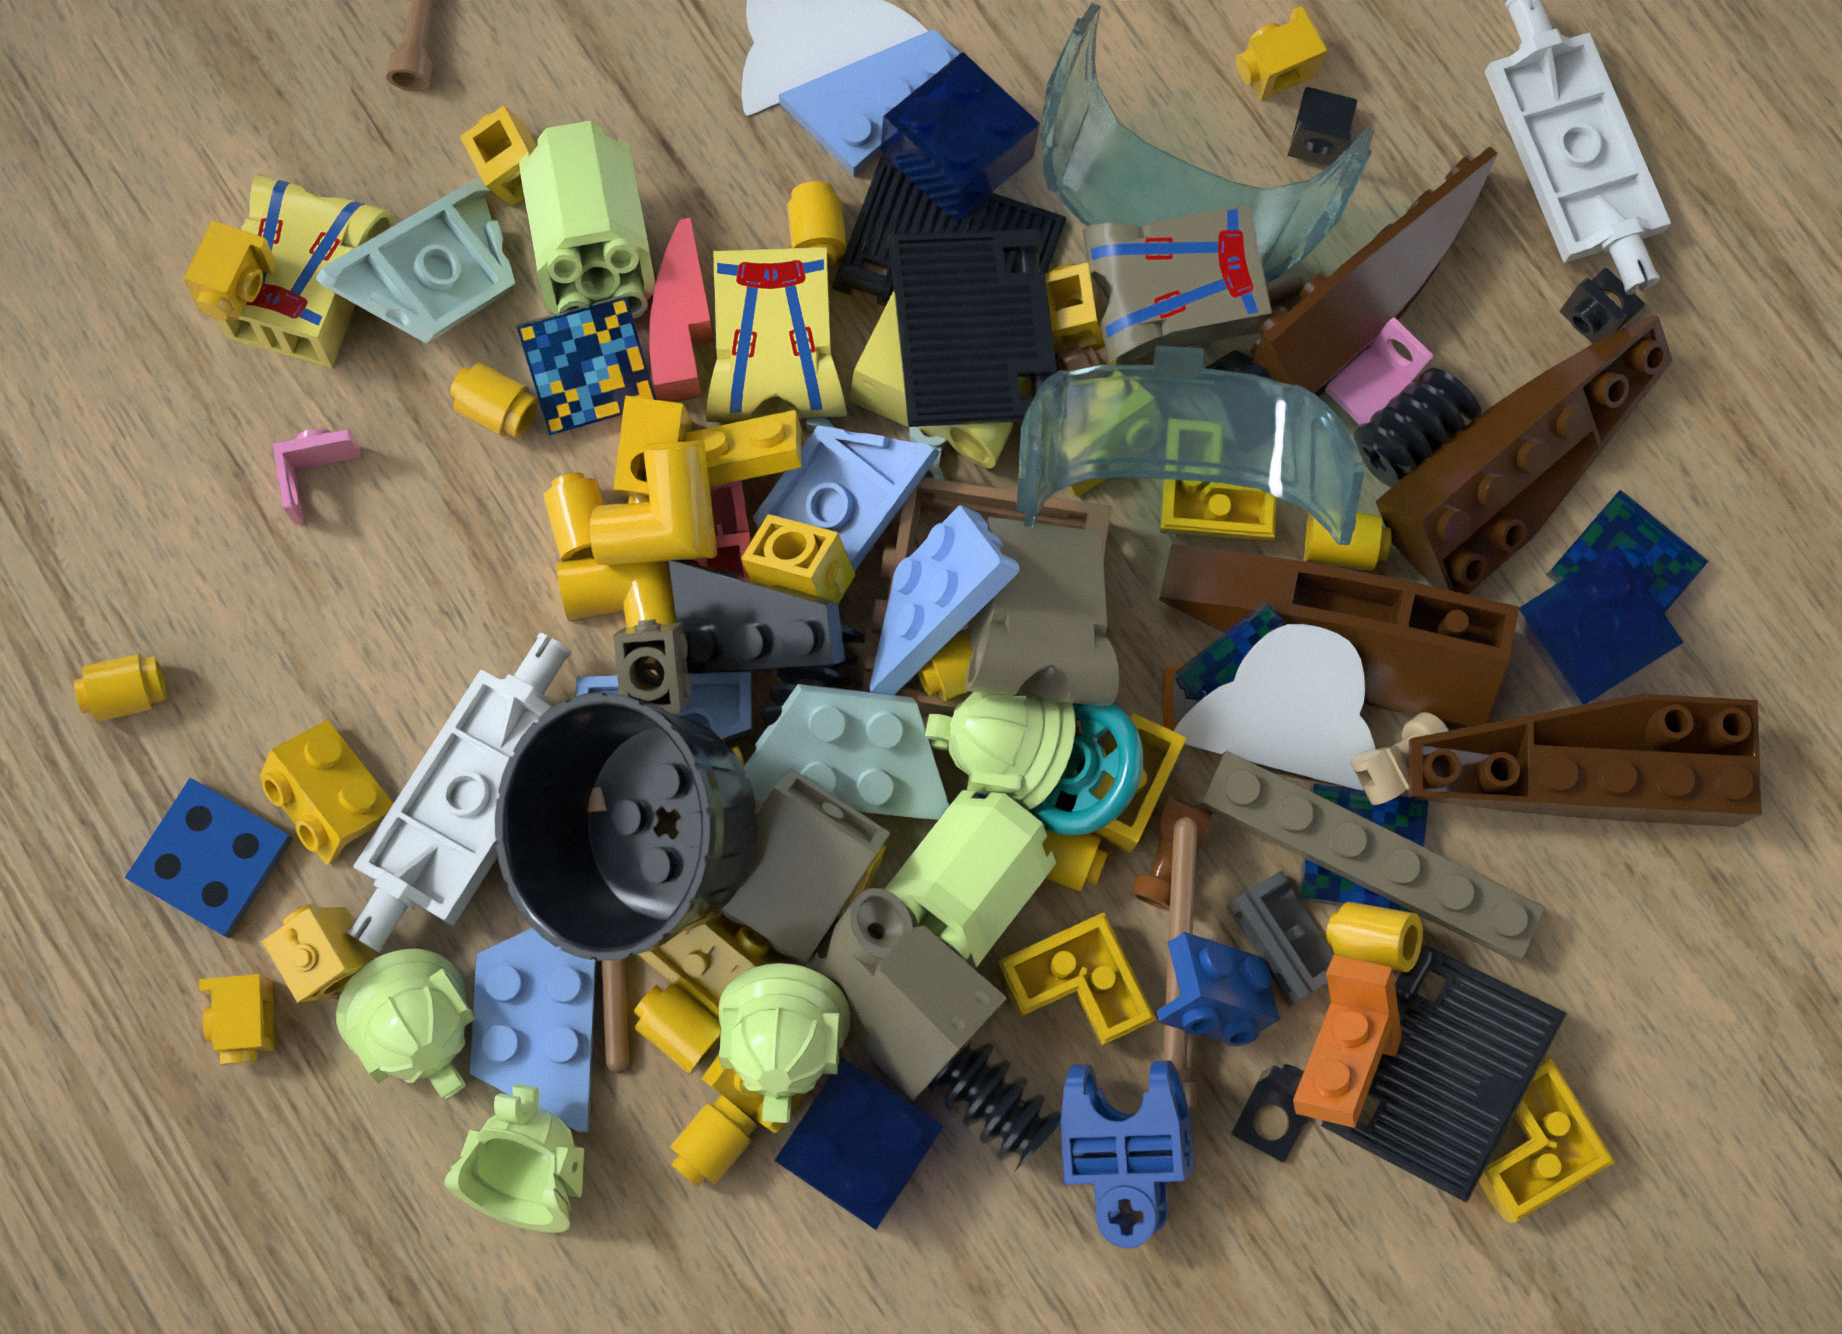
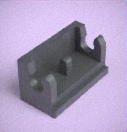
(1284, 937)

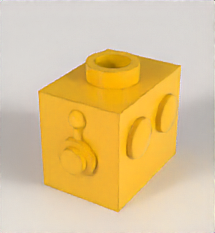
(799, 558)
(317, 952)

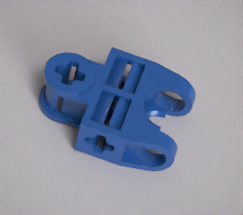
(1127, 1153)

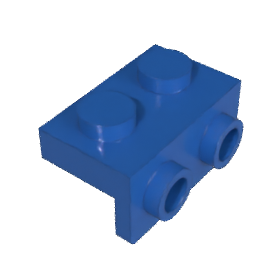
(1221, 991)

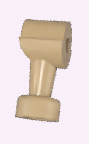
(1386, 769)

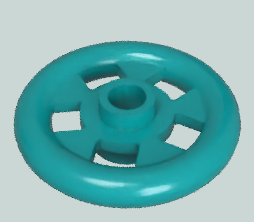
(1123, 764)

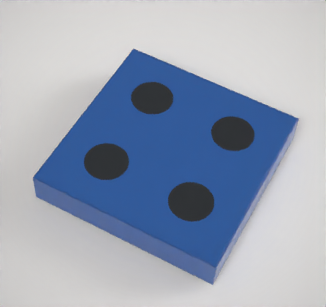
(209, 857)

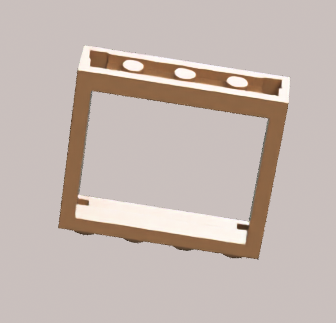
(945, 497)

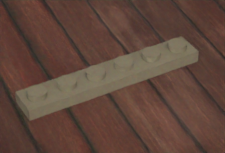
(1372, 856)

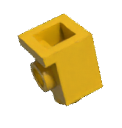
(1282, 55)
(496, 149)
(228, 270)
(1074, 307)
(239, 1017)

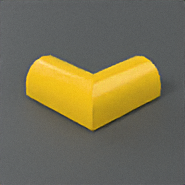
(1217, 511)
(674, 522)
(636, 588)
(1081, 962)
(1555, 1158)

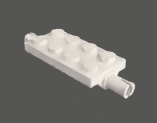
(1577, 146)
(443, 823)

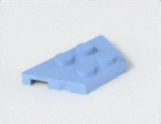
(849, 485)
(938, 595)
(536, 1024)

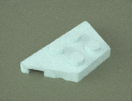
(428, 267)
(855, 747)

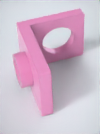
(1378, 373)
(309, 450)

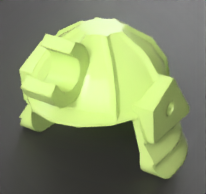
(1008, 743)
(407, 1018)
(782, 1032)
(520, 1165)

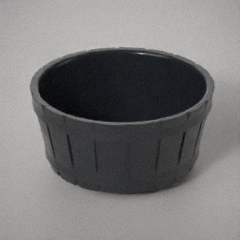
(607, 877)

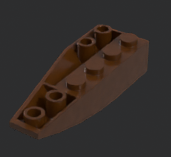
(1380, 282)
(1519, 459)
(1414, 640)
(1605, 761)

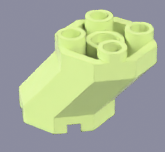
(586, 219)
(974, 872)

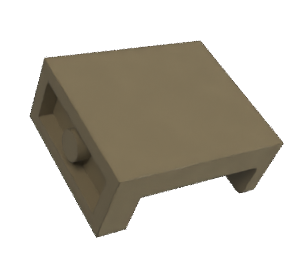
(803, 865)

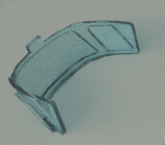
(1119, 178)
(1189, 427)

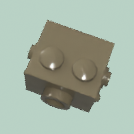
(669, 647)

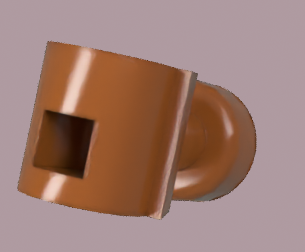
(1156, 886)

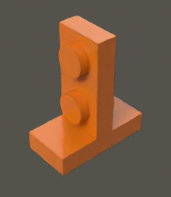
(1353, 1037)

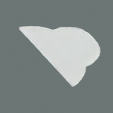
(812, 38)
(1289, 707)

